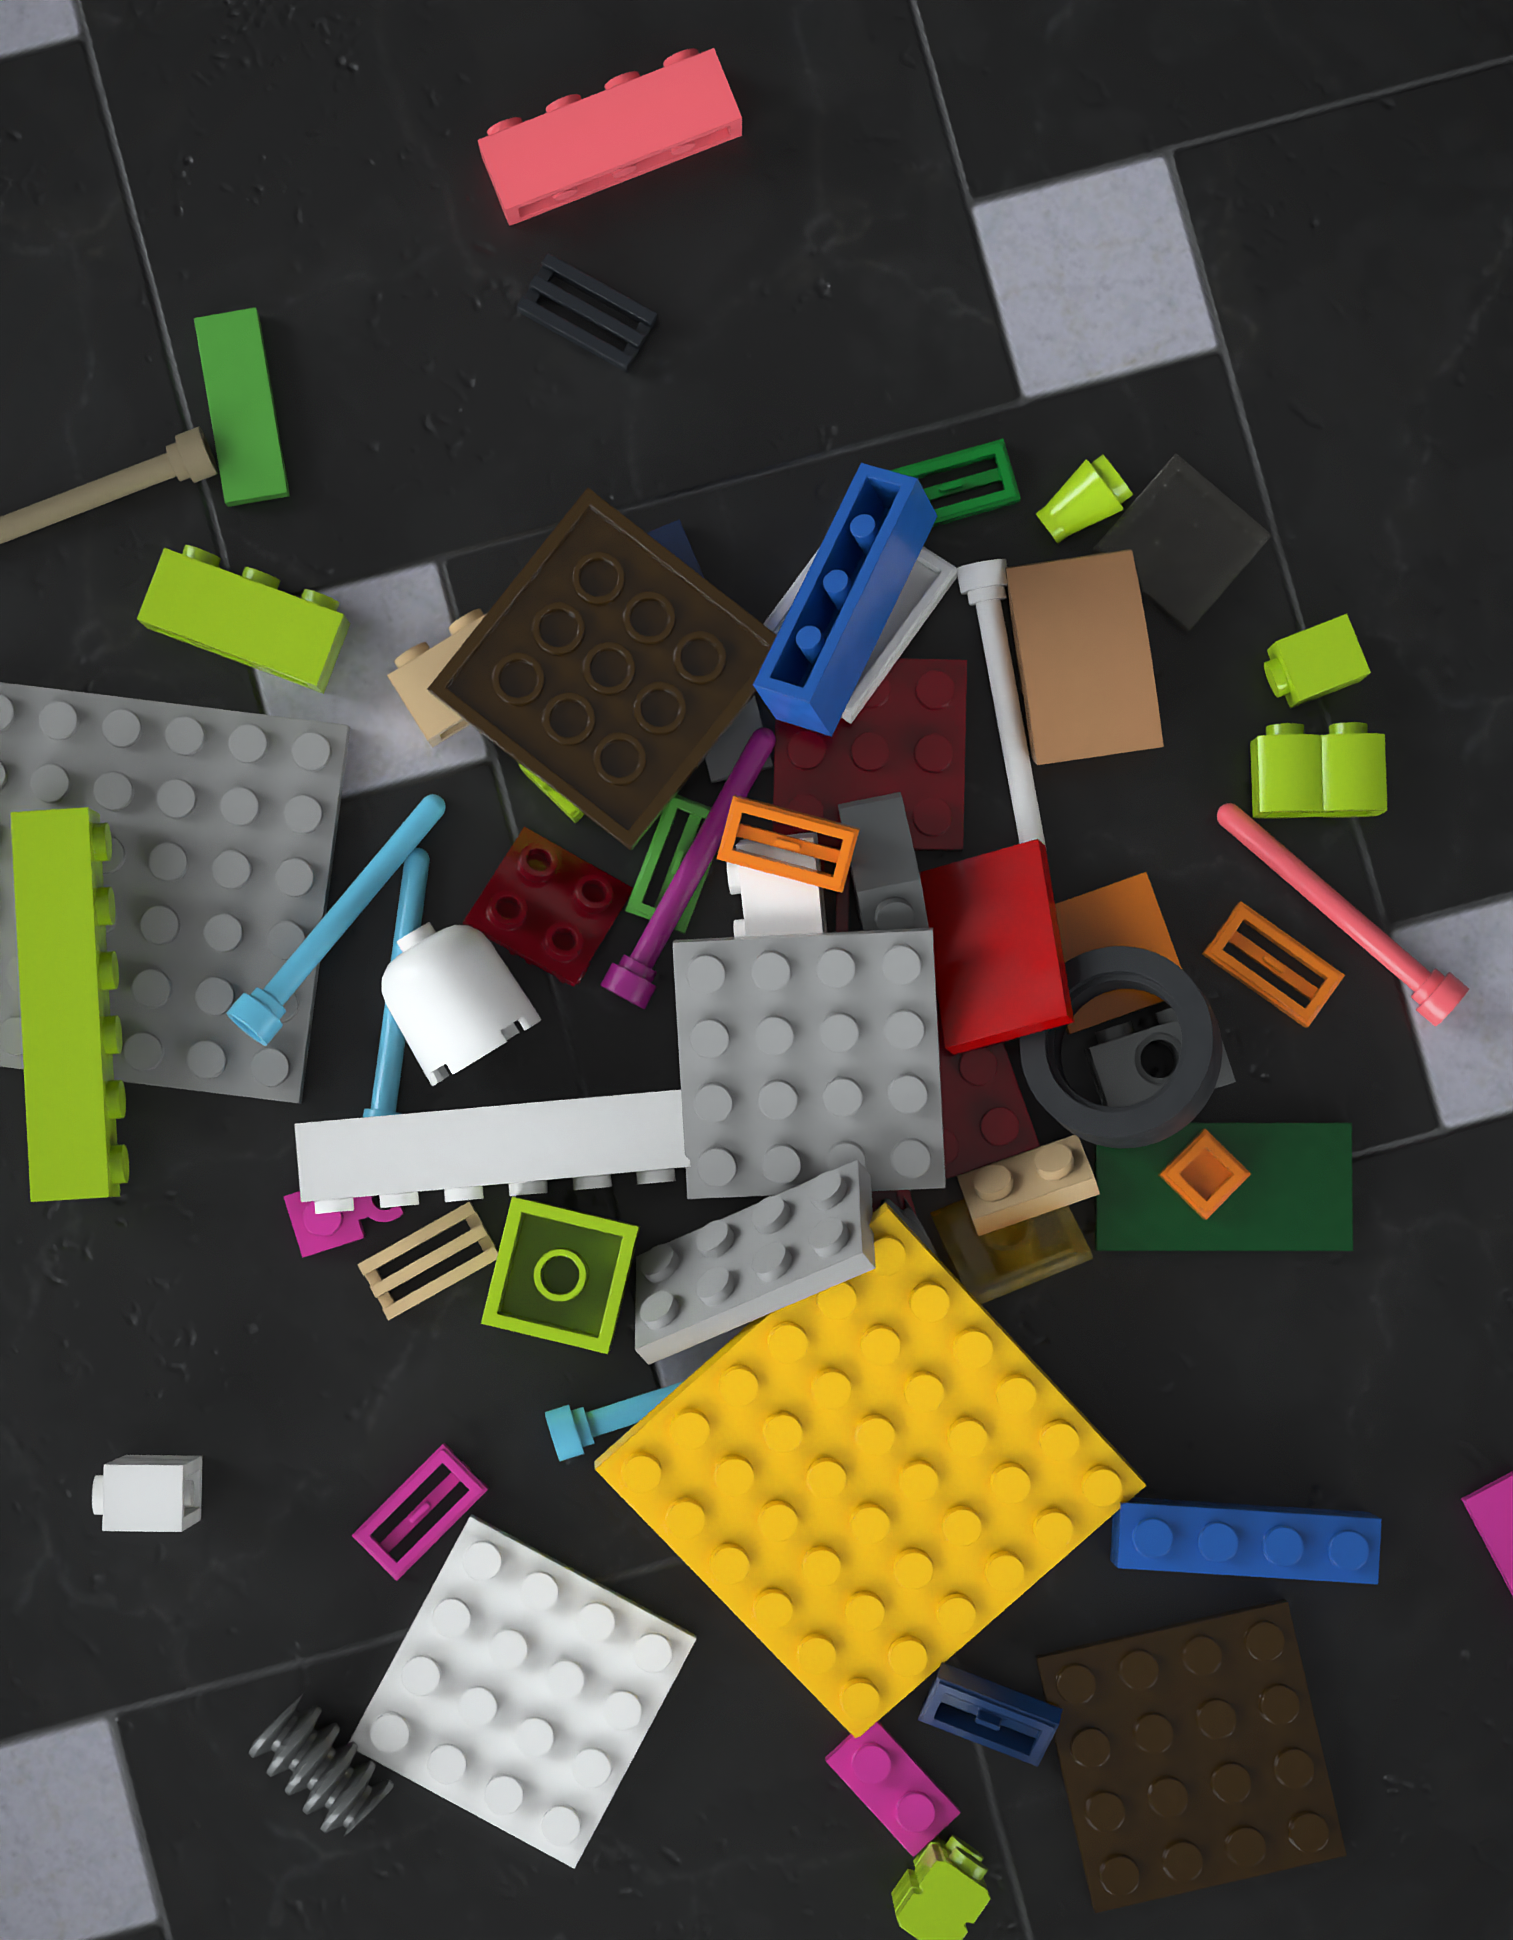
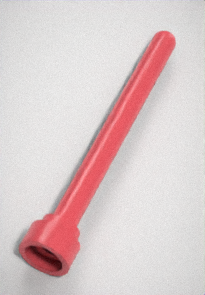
(1432, 990)

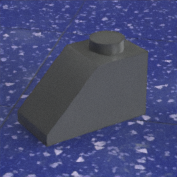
(884, 865)

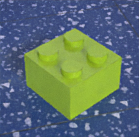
(560, 1274)

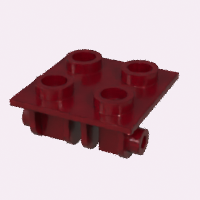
(548, 907)

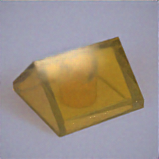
(1011, 1255)

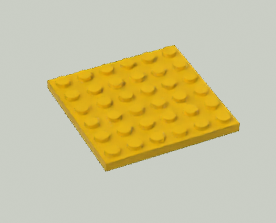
(870, 1476)

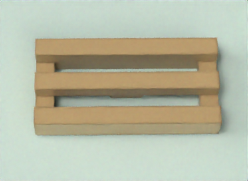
(382, 1287)

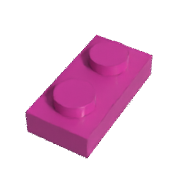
(893, 1787)

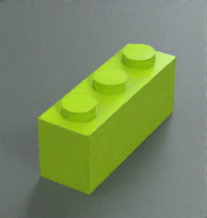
(245, 617)

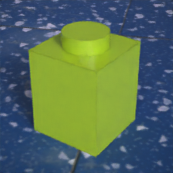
(1316, 662)

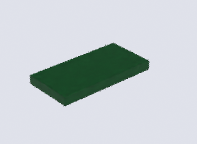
(1288, 1203)

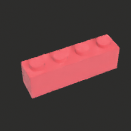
(610, 135)

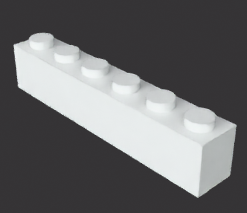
(490, 1147)

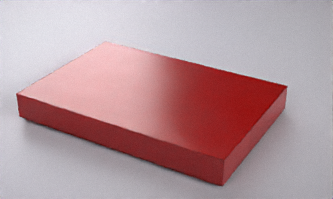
(996, 947)

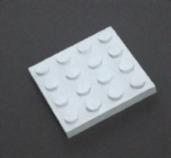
(522, 1691)

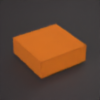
(1204, 1174)

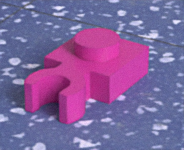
(329, 1230)

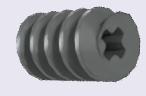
(320, 1767)

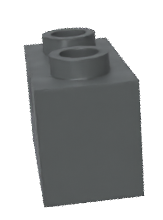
(1117, 1061)

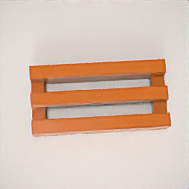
(797, 819)
(1228, 933)

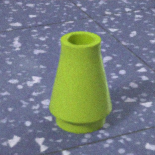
(1085, 499)

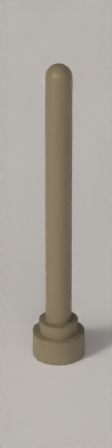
(185, 458)

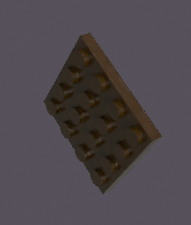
(607, 669)
(1191, 1755)

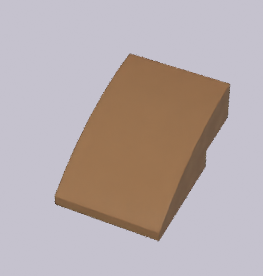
(1083, 657)

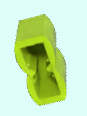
(1318, 773)

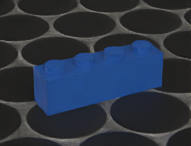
(845, 599)
(1246, 1540)

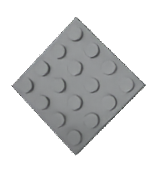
(809, 1060)

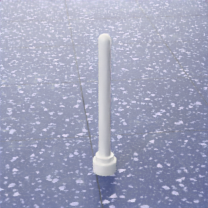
(985, 588)

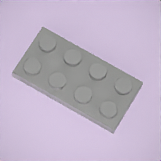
(754, 1262)

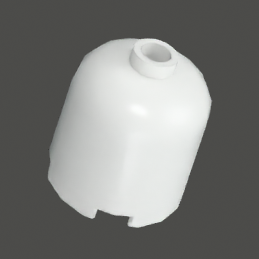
(453, 998)

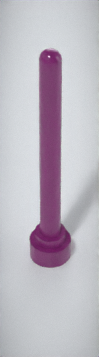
(634, 974)

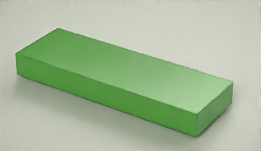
(241, 407)

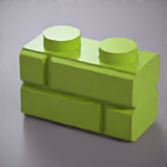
(942, 1891)

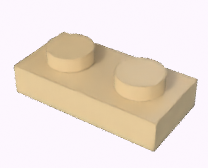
(1028, 1185)

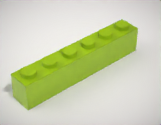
(67, 1004)

